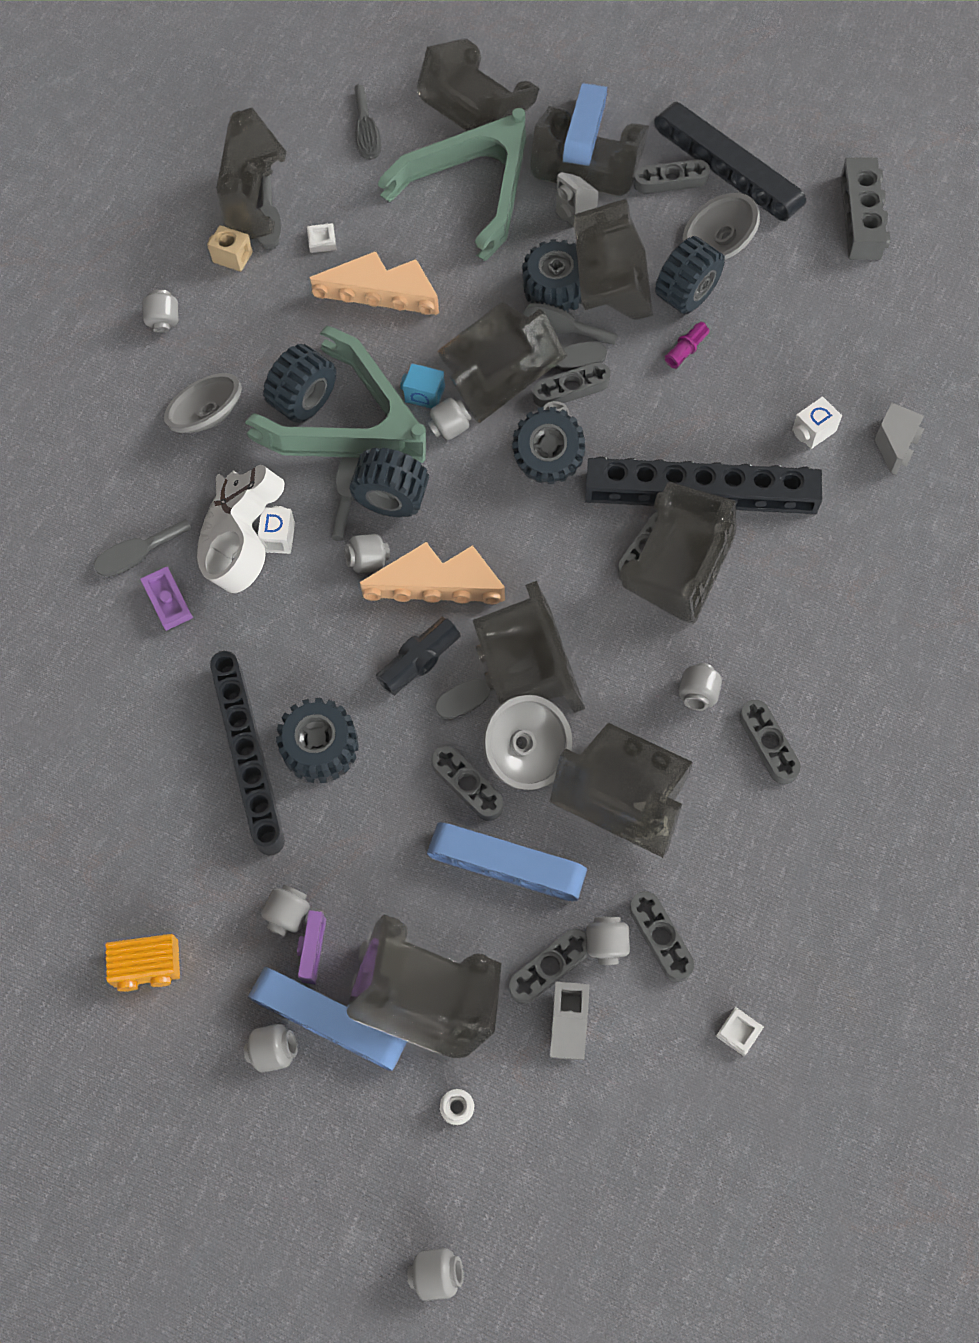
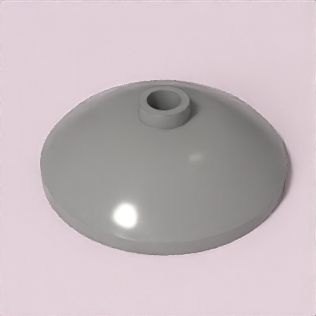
(725, 223)
(203, 403)
(544, 739)

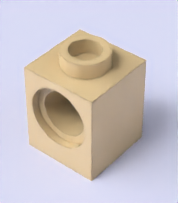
(230, 248)

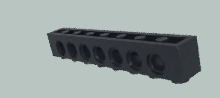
(775, 497)

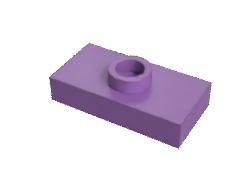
(166, 598)
(310, 947)

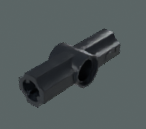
(418, 655)

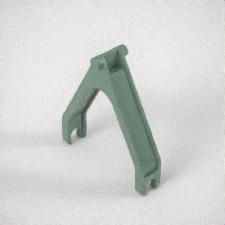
(499, 139)
(397, 432)

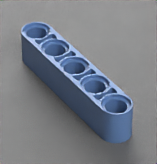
(585, 124)
(507, 861)
(324, 1018)

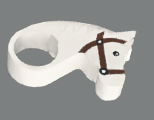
(229, 529)

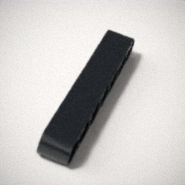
(730, 161)
(250, 764)

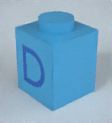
(423, 386)

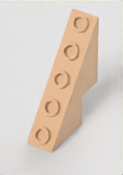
(370, 283)
(426, 578)

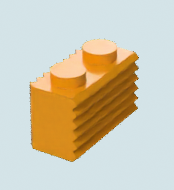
(142, 962)

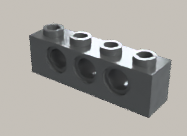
(864, 209)

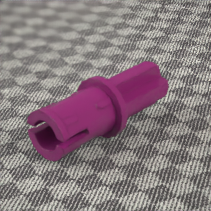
(686, 345)

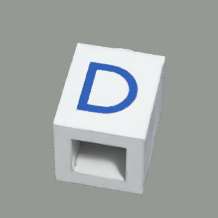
(816, 422)
(276, 529)

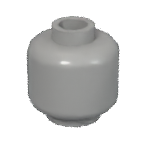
(160, 311)
(449, 418)
(366, 553)
(700, 686)
(285, 910)
(607, 939)
(270, 1048)
(435, 1274)

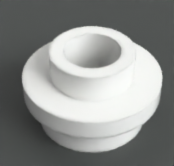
(446, 1102)

